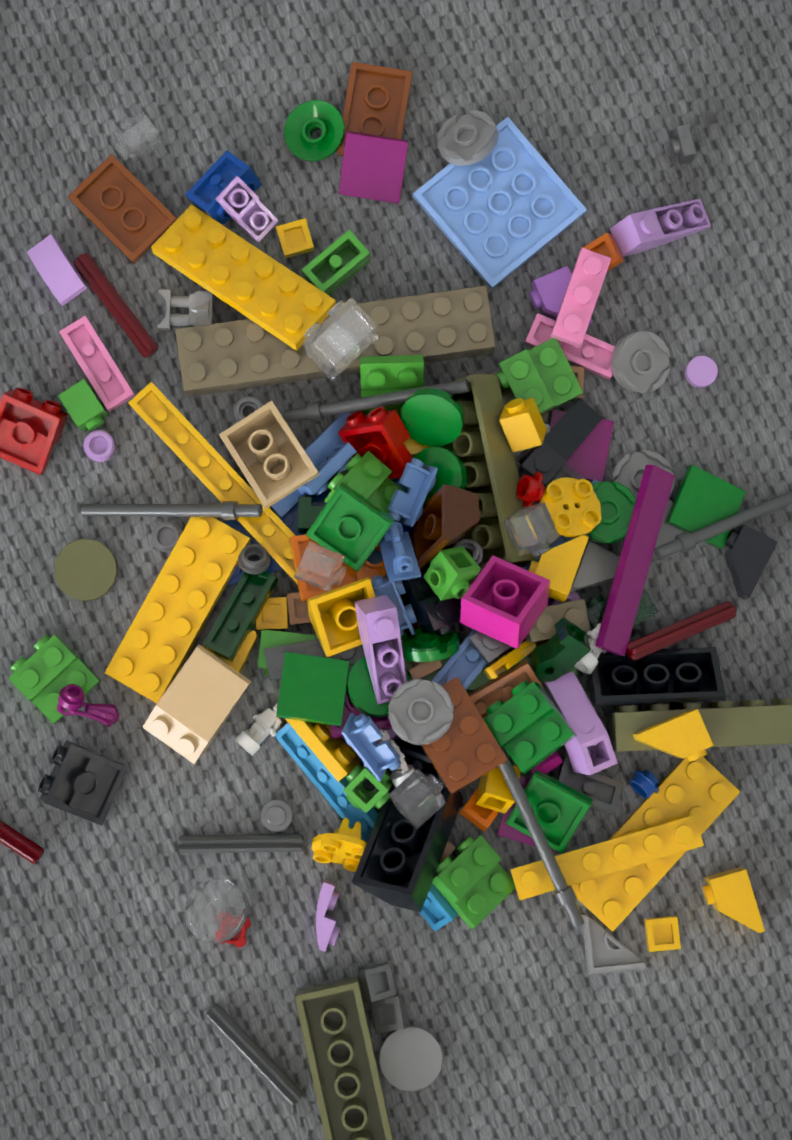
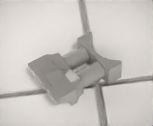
(199, 305)

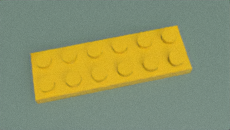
(243, 276)
(177, 606)
(686, 791)

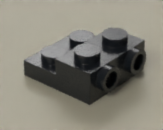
(429, 609)
(82, 782)

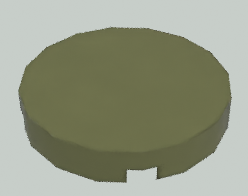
(85, 570)

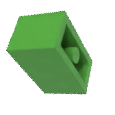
(337, 263)

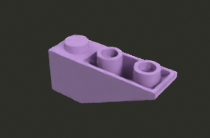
(659, 226)
(381, 645)
(591, 747)

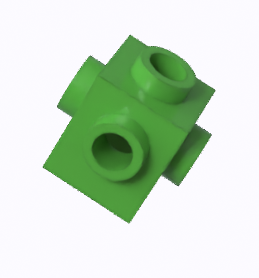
(451, 573)
(363, 797)

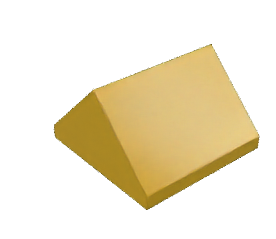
(336, 618)

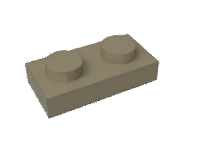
(545, 625)

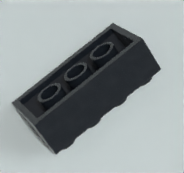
(657, 678)
(403, 859)

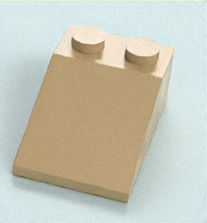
(269, 454)
(196, 704)

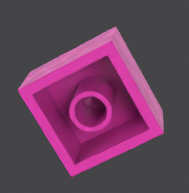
(504, 601)

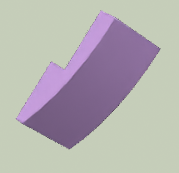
(246, 209)
(56, 270)
(325, 924)

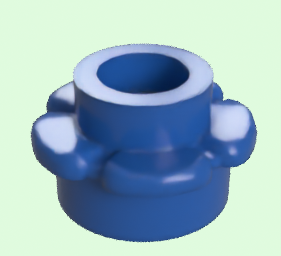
(644, 783)

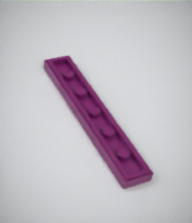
(635, 560)

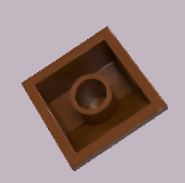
(444, 522)

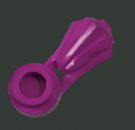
(73, 698)

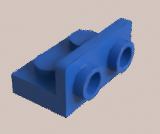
(215, 180)

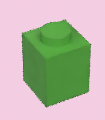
(83, 406)

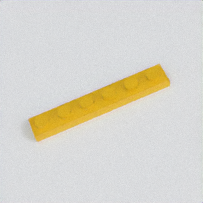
(610, 856)

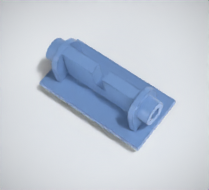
(408, 506)
(398, 554)
(393, 591)
(362, 735)

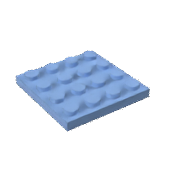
(500, 206)

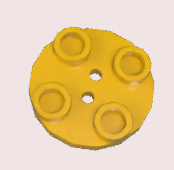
(568, 493)
(340, 847)

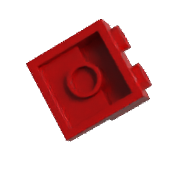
(29, 429)
(380, 434)

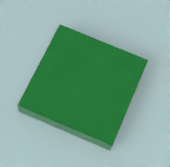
(703, 501)
(350, 526)
(312, 689)
(556, 809)

